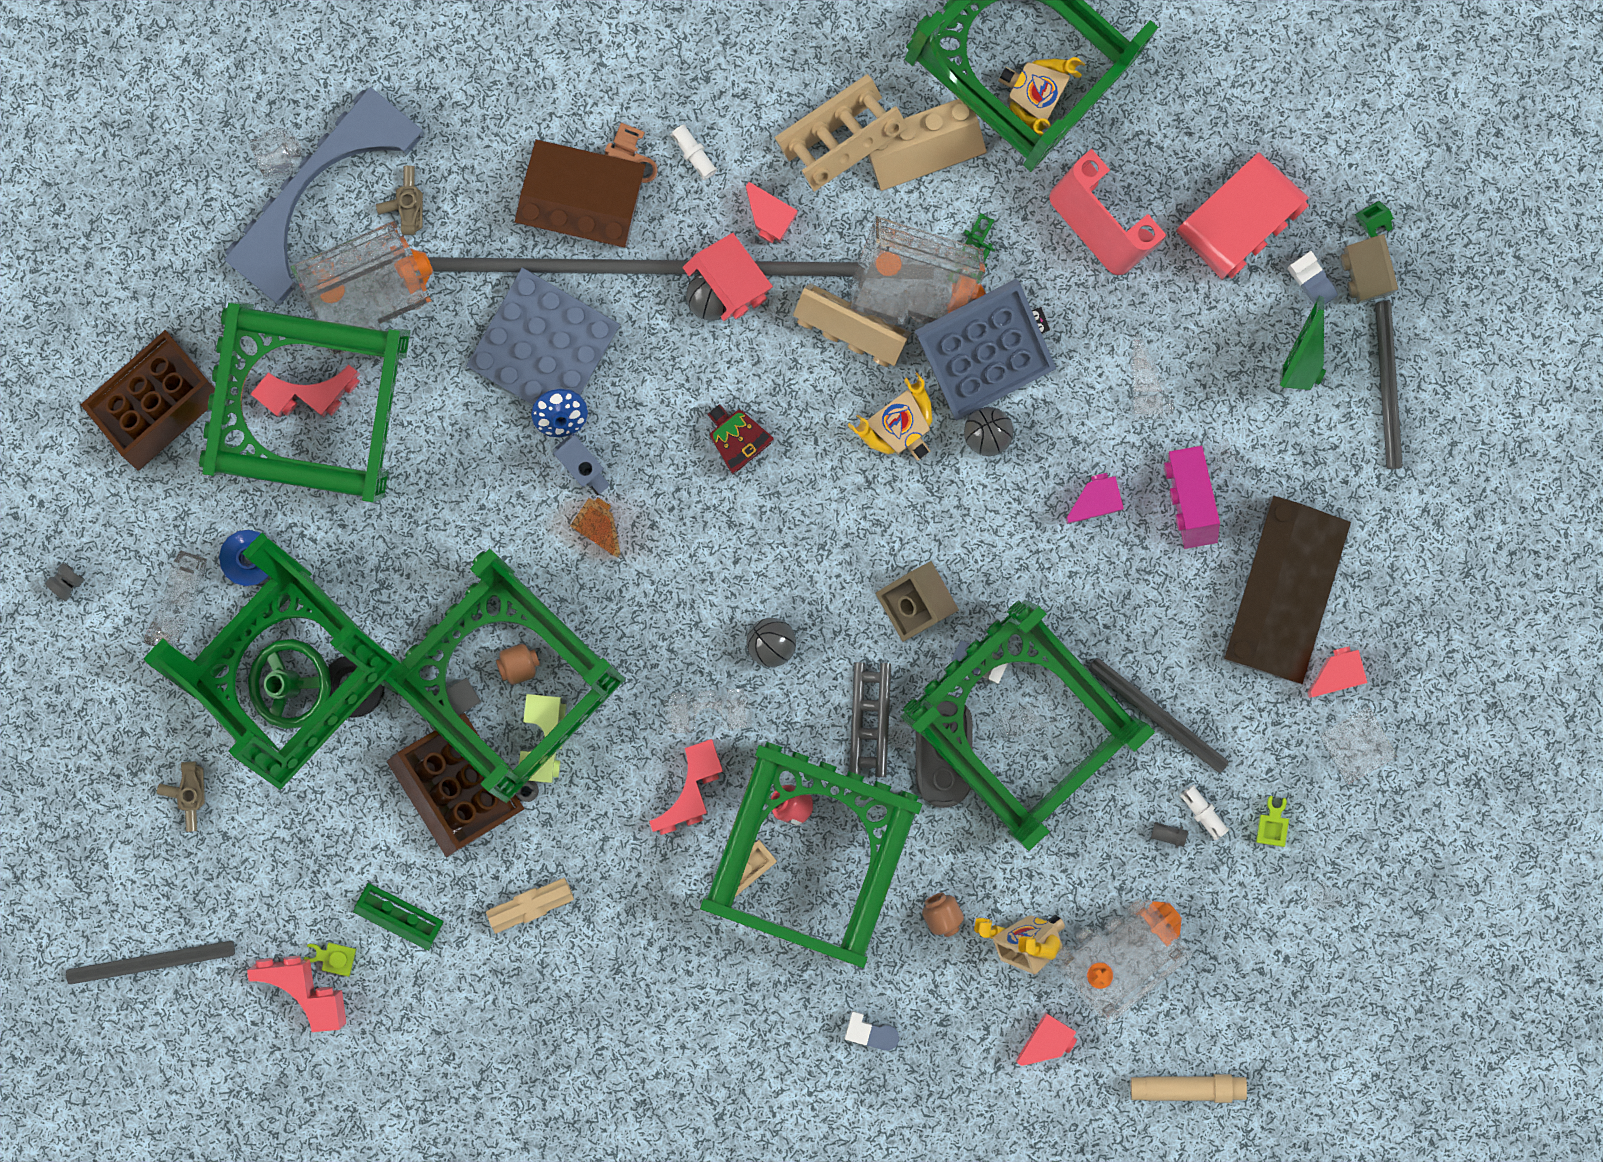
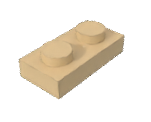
(758, 863)

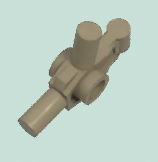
(408, 202)
(190, 794)

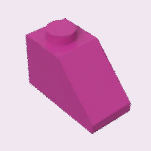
(1096, 499)

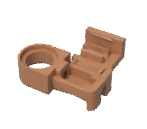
(626, 148)

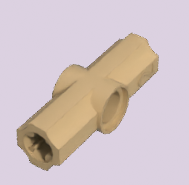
(529, 905)

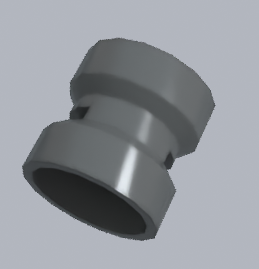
(60, 586)

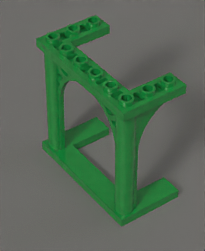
(927, 51)
(221, 458)
(498, 581)
(1027, 623)
(198, 676)
(882, 864)

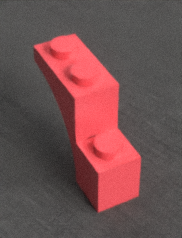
(322, 397)
(704, 765)
(322, 1007)

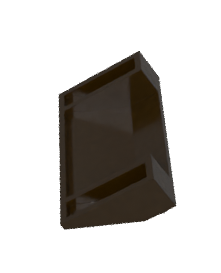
(1286, 590)

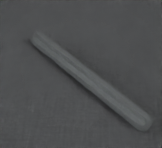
(1388, 385)
(1158, 715)
(150, 962)

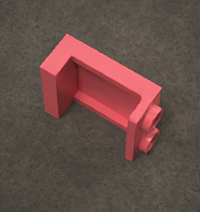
(731, 275)

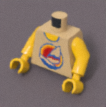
(1038, 89)
(900, 423)
(1026, 943)

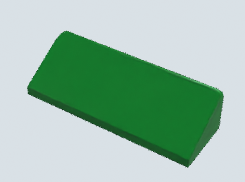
(395, 919)

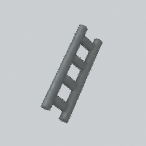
(859, 705)

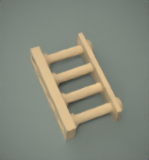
(829, 117)

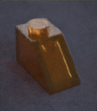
(598, 525)

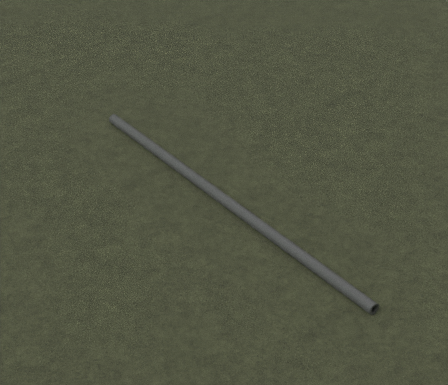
(623, 266)

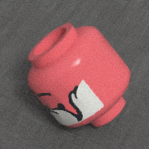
(794, 810)

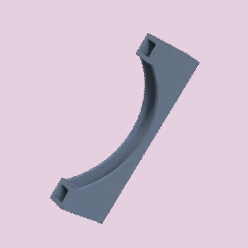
(367, 127)

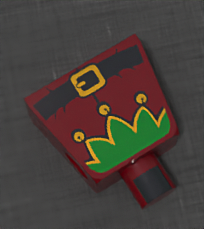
(737, 437)

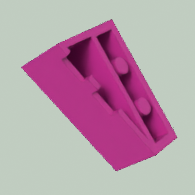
(1193, 497)

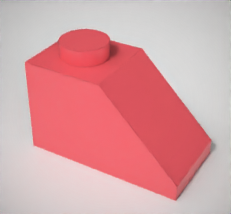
(769, 214)
(1339, 673)
(1047, 1041)

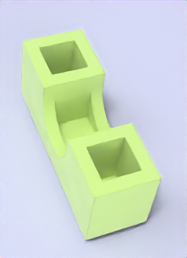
(546, 713)

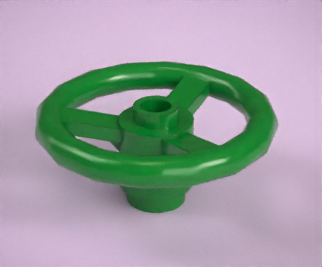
(287, 683)

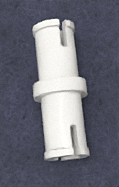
(693, 152)
(1204, 812)

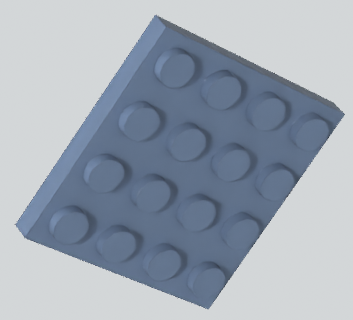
(542, 340)
(985, 349)

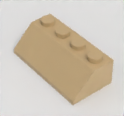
(929, 144)
(840, 322)

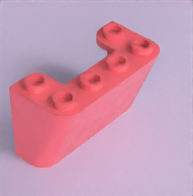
(1242, 216)
(1095, 225)

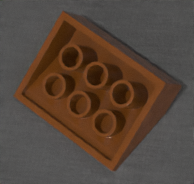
(580, 193)
(151, 401)
(449, 792)

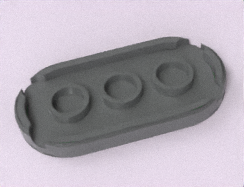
(933, 772)

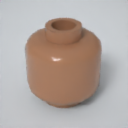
(517, 664)
(942, 914)

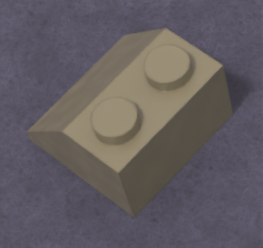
(1369, 269)
(917, 601)

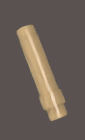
(1216, 1088)

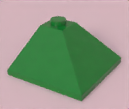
(1306, 358)

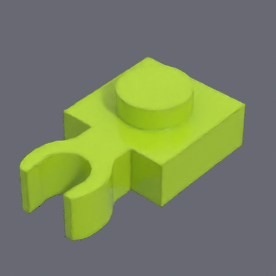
(1271, 827)
(335, 959)

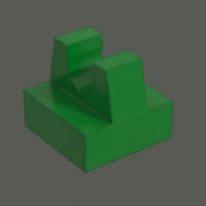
(1374, 217)

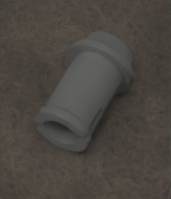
(535, 790)
(1169, 834)

